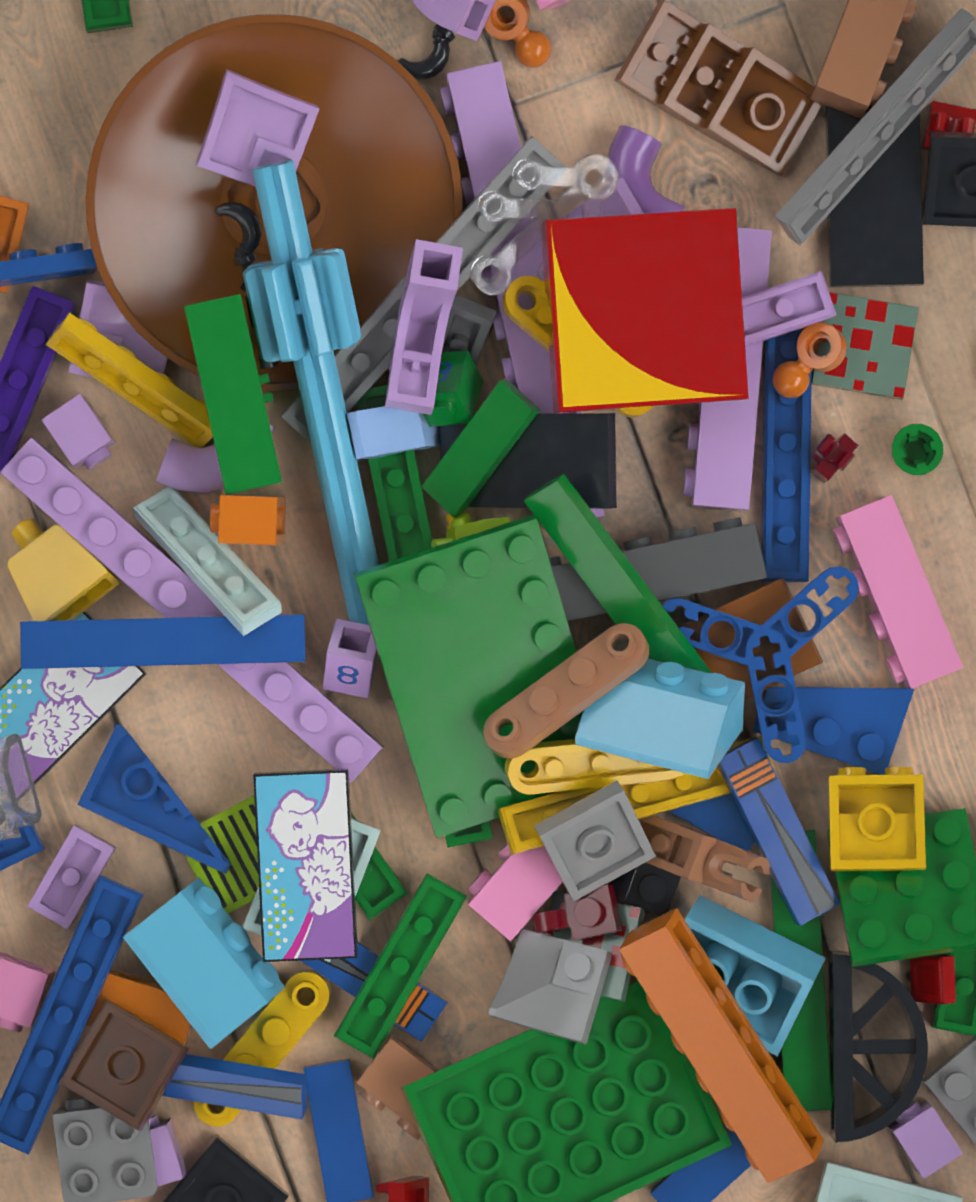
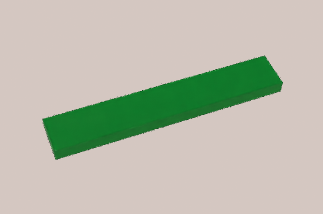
(608, 571)
(806, 1046)

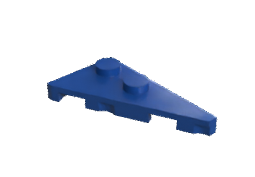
(138, 797)

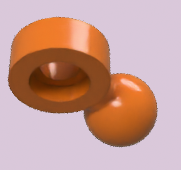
(531, 46)
(792, 377)

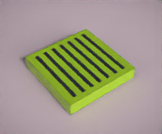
(236, 838)

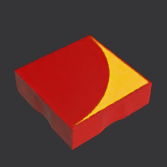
(645, 310)

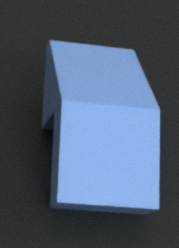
(390, 431)

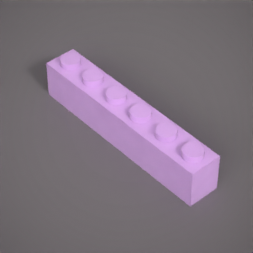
(727, 429)

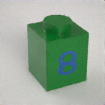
(456, 390)

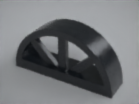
(842, 1046)

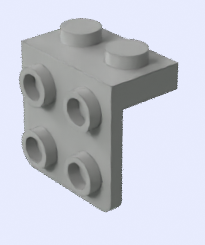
(102, 1155)

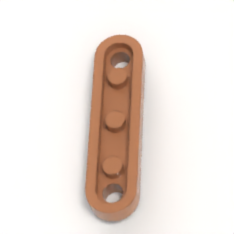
(566, 691)

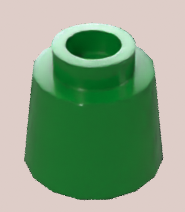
(917, 449)

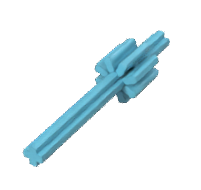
(300, 315)

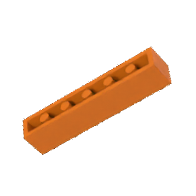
(721, 1046)

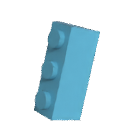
(667, 718)
(204, 962)
(758, 966)

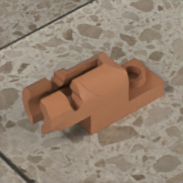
(701, 857)

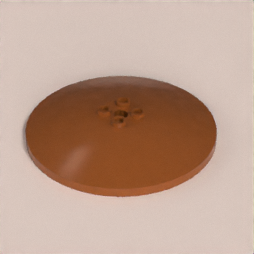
(367, 180)

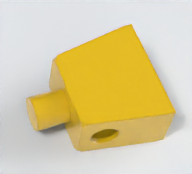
(56, 573)

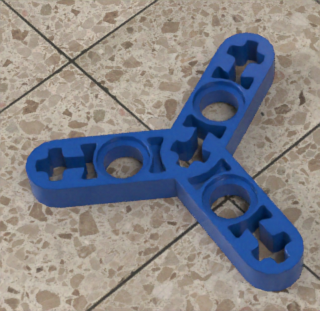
(789, 641)

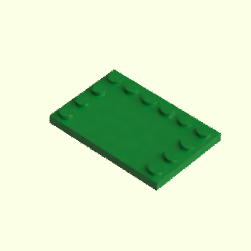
(456, 643)
(566, 1116)

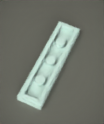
(208, 563)

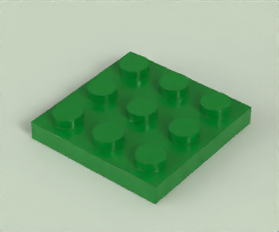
(914, 910)

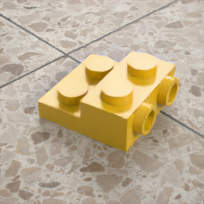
(877, 820)

